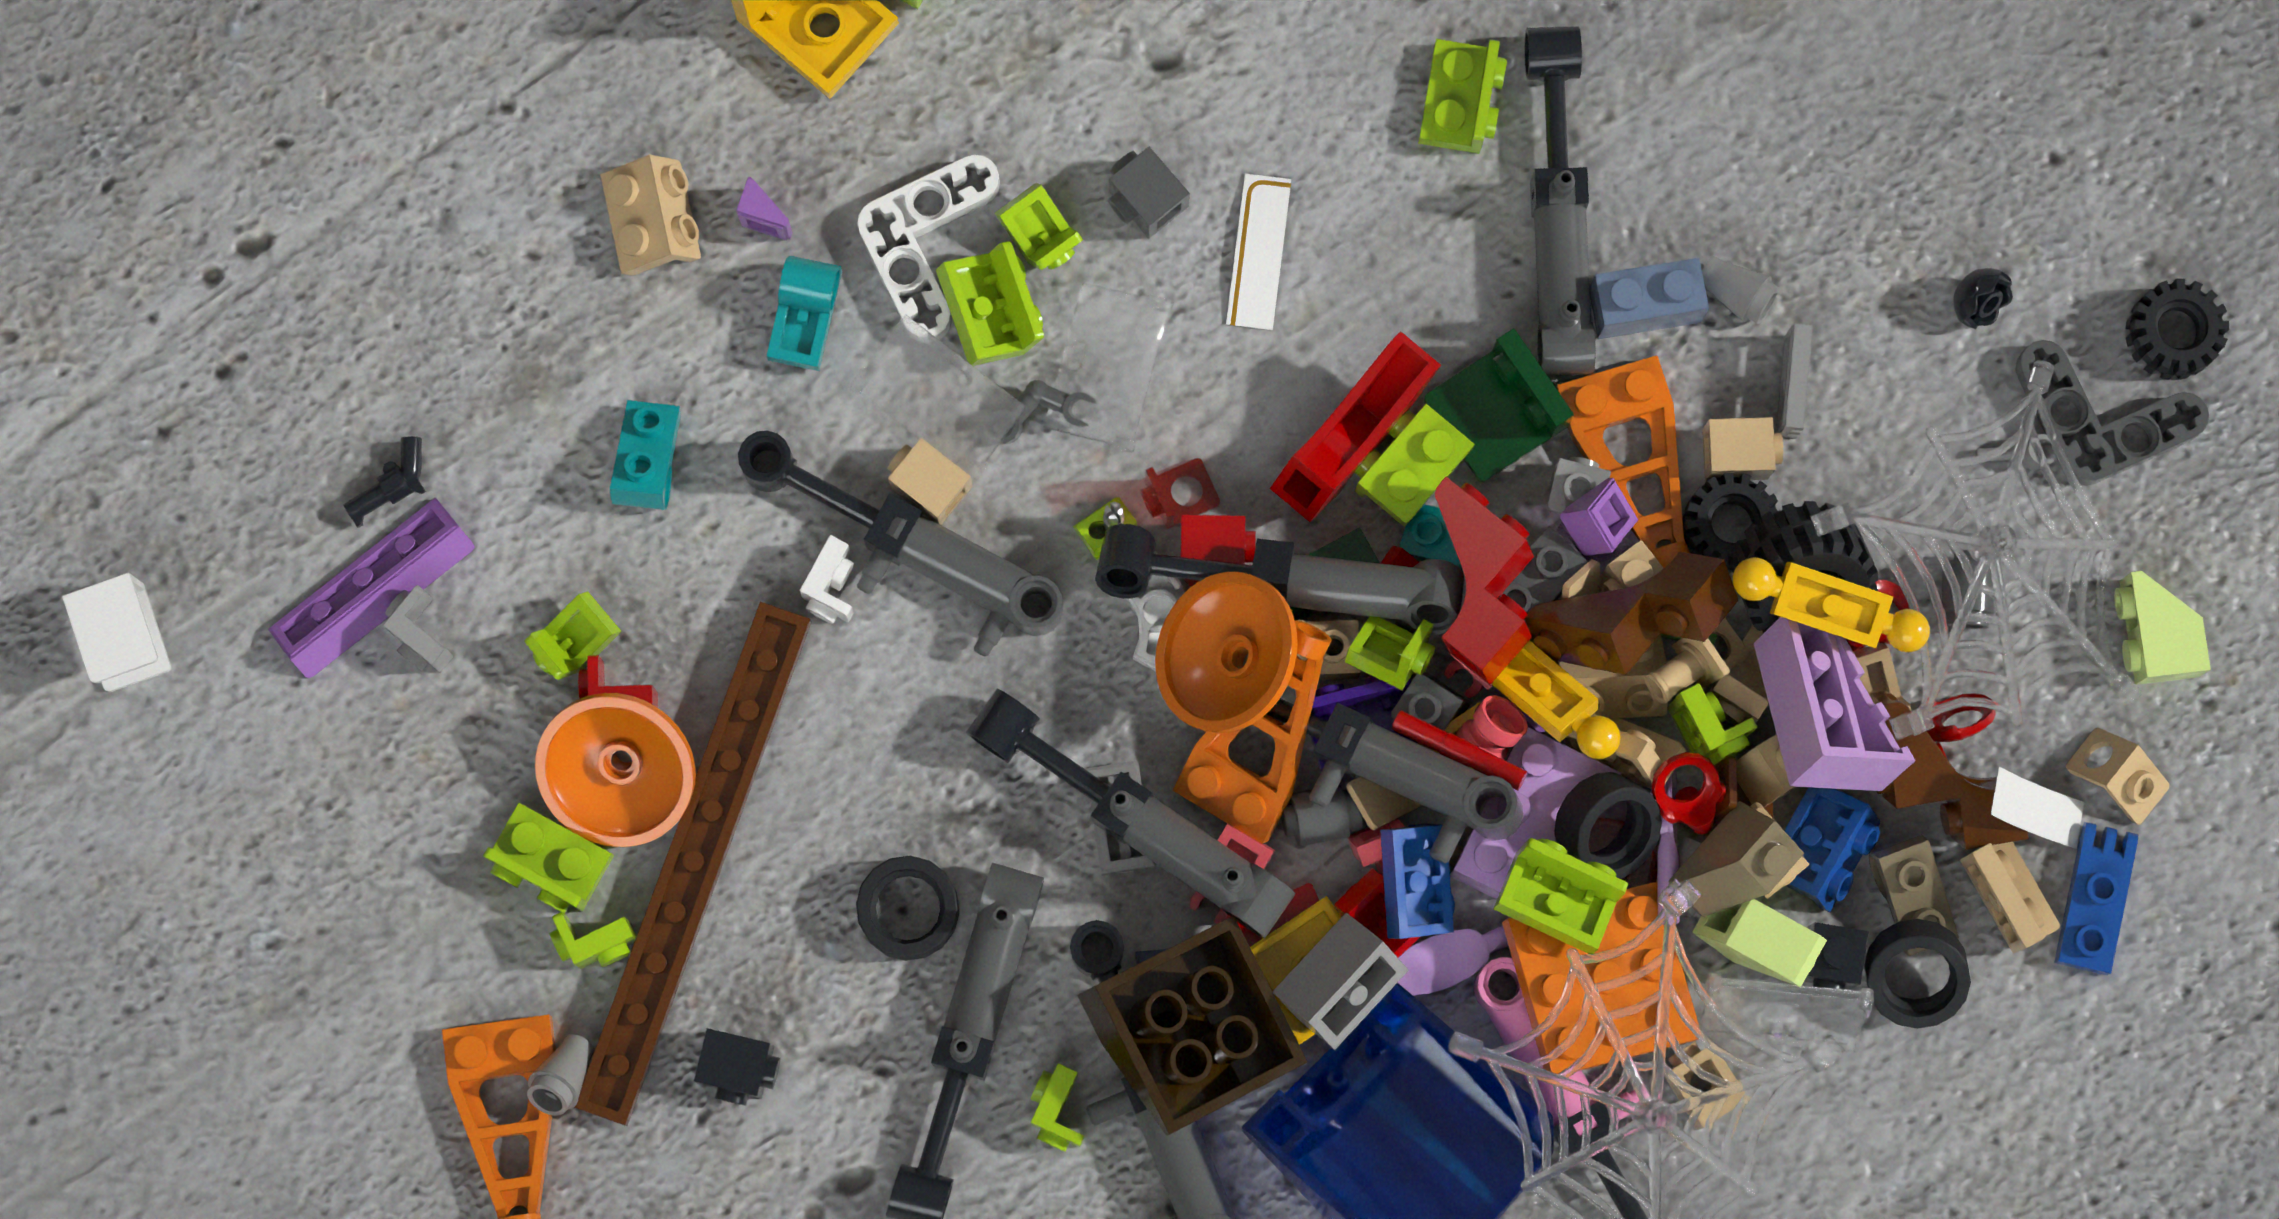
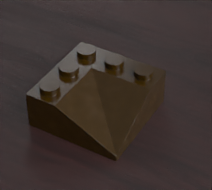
(1194, 1026)

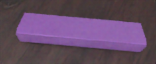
(362, 592)

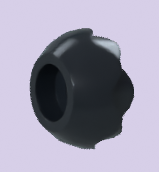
(1981, 297)

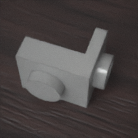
(1572, 480)
(416, 644)

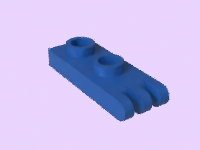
(2096, 901)

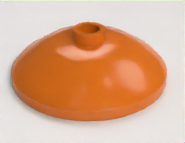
(1205, 649)
(598, 792)

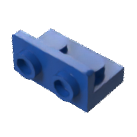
(1834, 836)
(1415, 884)

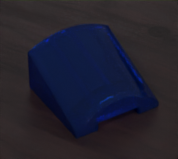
(1399, 1125)

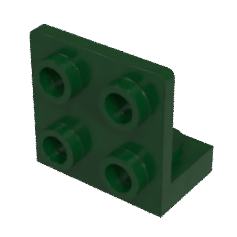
(1501, 406)

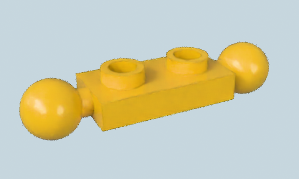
(1831, 604)
(1557, 702)

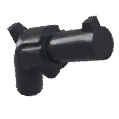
(393, 484)

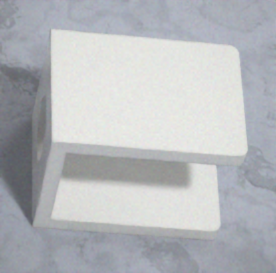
(117, 632)

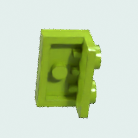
(991, 305)
(1413, 465)
(1560, 894)

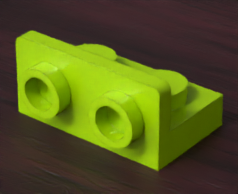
(1460, 95)
(1699, 724)
(549, 858)

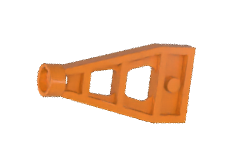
(1620, 397)
(1235, 792)
(496, 1052)

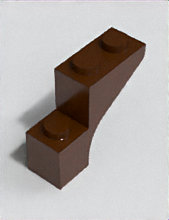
(1619, 625)
(1934, 779)

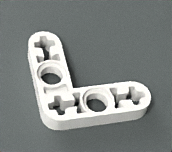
(911, 224)

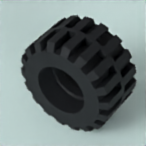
(1793, 538)

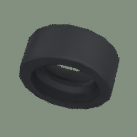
(1589, 801)
(899, 868)
(1921, 1011)

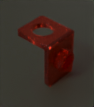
(1158, 494)

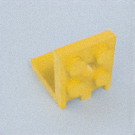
(820, 60)

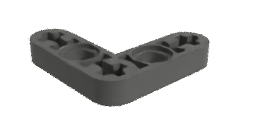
(2107, 439)

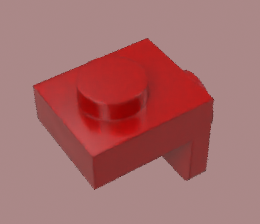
(592, 682)
(1367, 905)

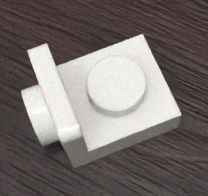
(828, 571)

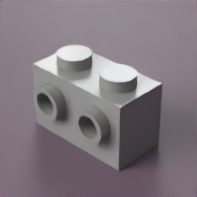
(1340, 981)

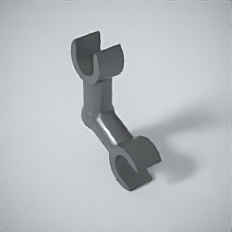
(1041, 394)

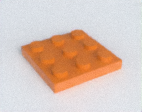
(1544, 967)

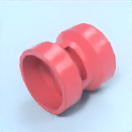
(1495, 726)

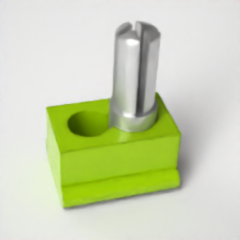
(1108, 515)

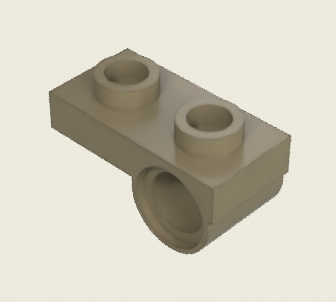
(1912, 884)

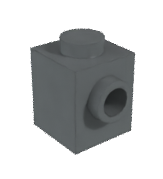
(1146, 191)

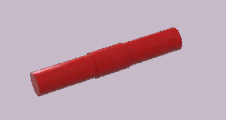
(1458, 749)

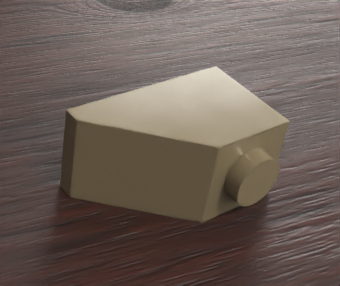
(1739, 860)

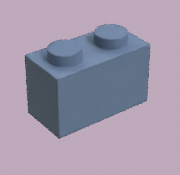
(1648, 298)

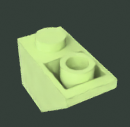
(2162, 632)
(1762, 940)

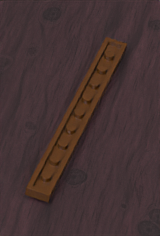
(693, 864)

